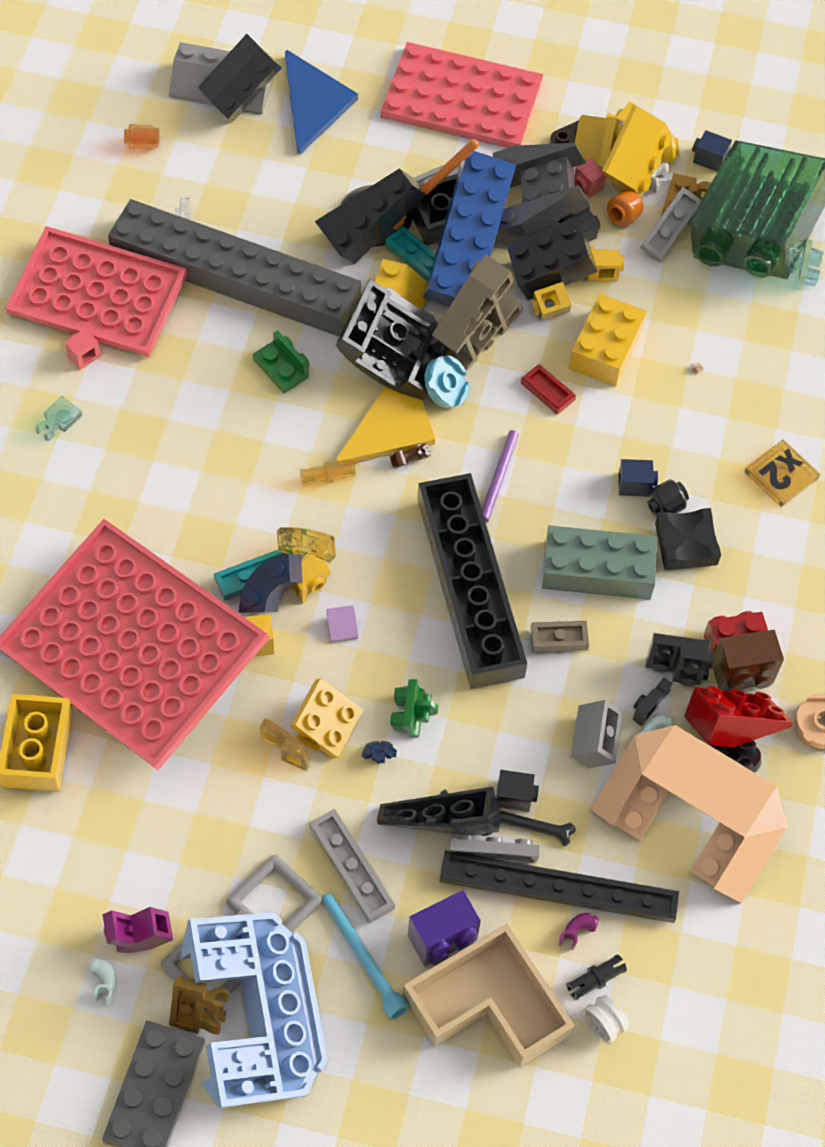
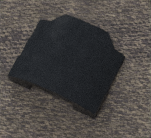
(391, 340)

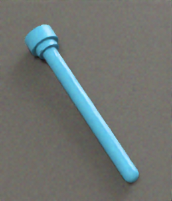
(394, 1004)

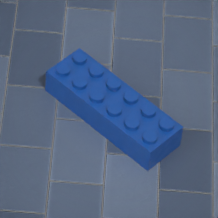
(469, 224)

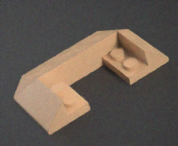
(711, 782)

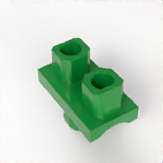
(417, 708)

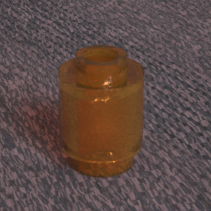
(142, 136)

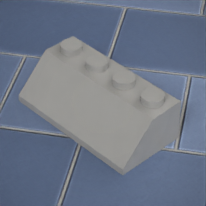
(191, 68)

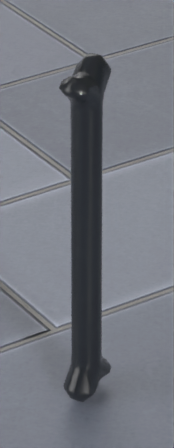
(562, 832)

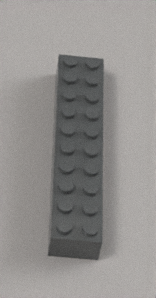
(239, 267)

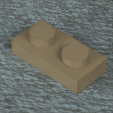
(559, 636)

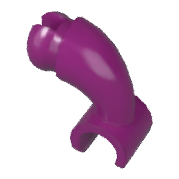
(579, 922)

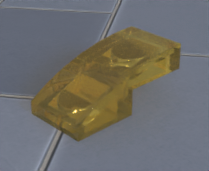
(306, 541)
(290, 748)

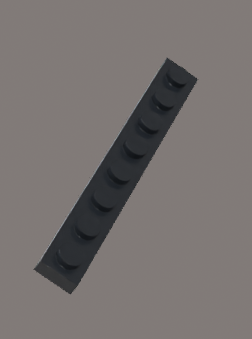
(559, 886)

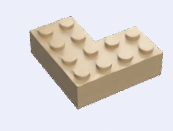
(496, 982)

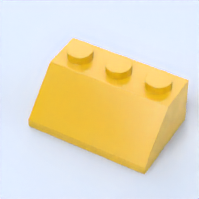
(637, 152)
(403, 281)

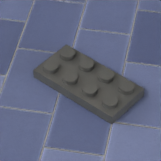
(154, 1088)

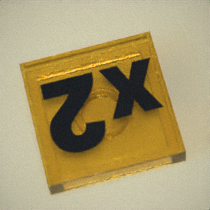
(782, 473)

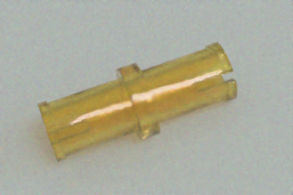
(327, 472)

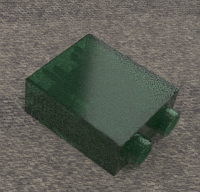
(759, 210)

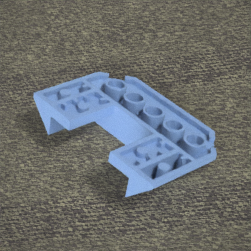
(279, 1002)

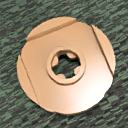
(807, 720)

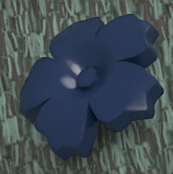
(379, 751)

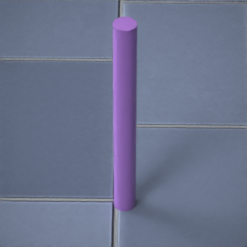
(499, 474)

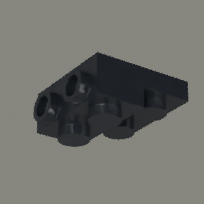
(684, 656)

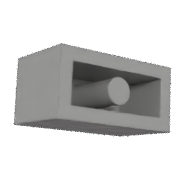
(596, 734)

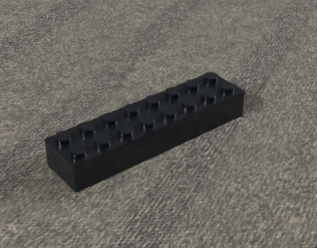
(471, 581)

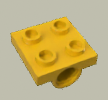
(325, 719)

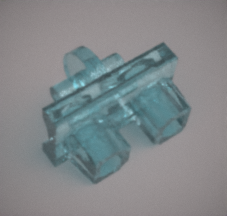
(803, 273)

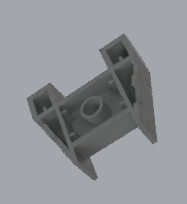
(546, 187)

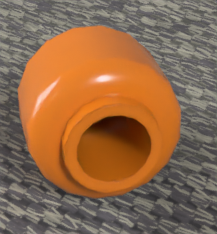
(625, 208)

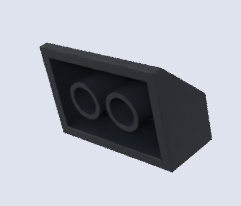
(239, 77)

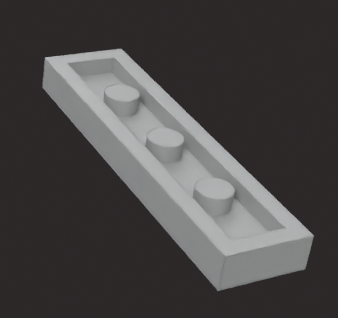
(352, 866)

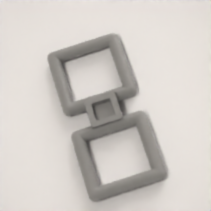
(313, 898)

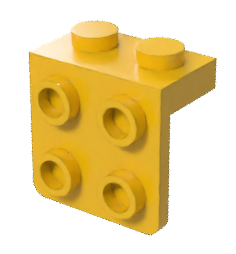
(597, 137)

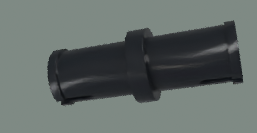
(596, 977)

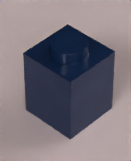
(711, 150)
(636, 477)

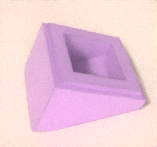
(342, 623)

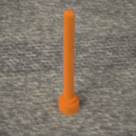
(445, 170)

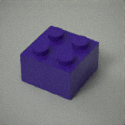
(443, 928)

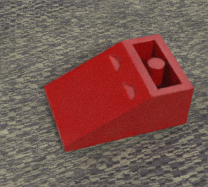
(734, 716)

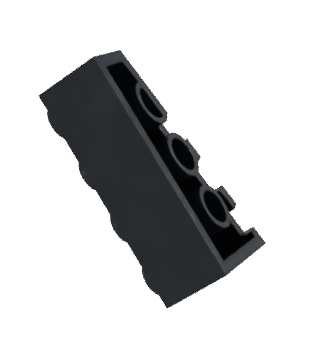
(370, 215)

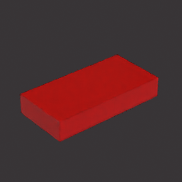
(548, 389)

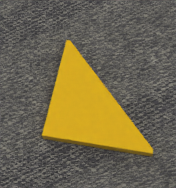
(389, 426)

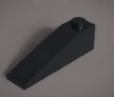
(453, 813)

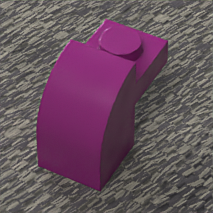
(137, 931)

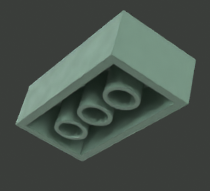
(599, 562)

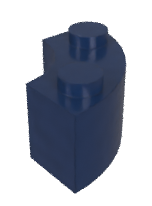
(269, 583)

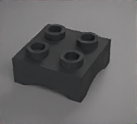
(687, 539)

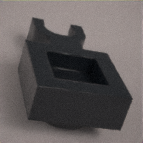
(648, 704)

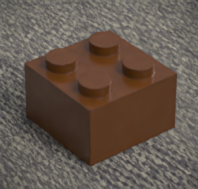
(747, 660)

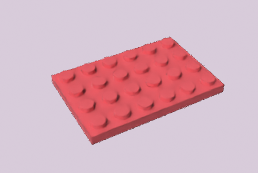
(462, 95)
(97, 287)

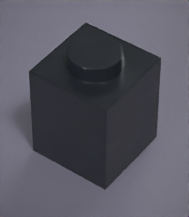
(516, 790)

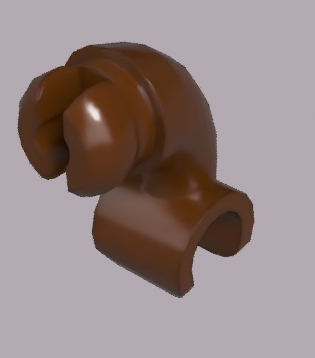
(416, 453)

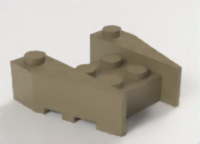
(479, 312)

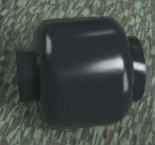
(668, 497)

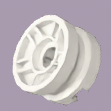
(606, 1019)

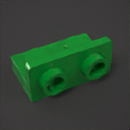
(282, 362)

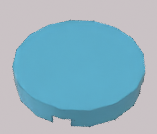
(446, 381)

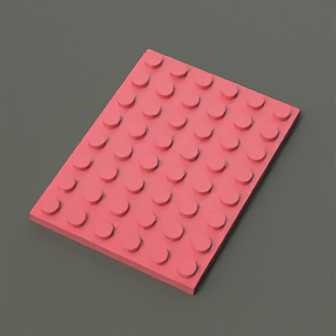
(131, 643)

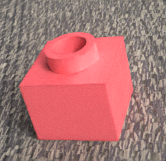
(589, 177)
(82, 349)

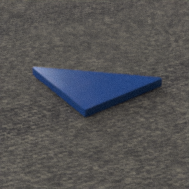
(315, 100)

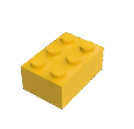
(607, 339)
(35, 742)

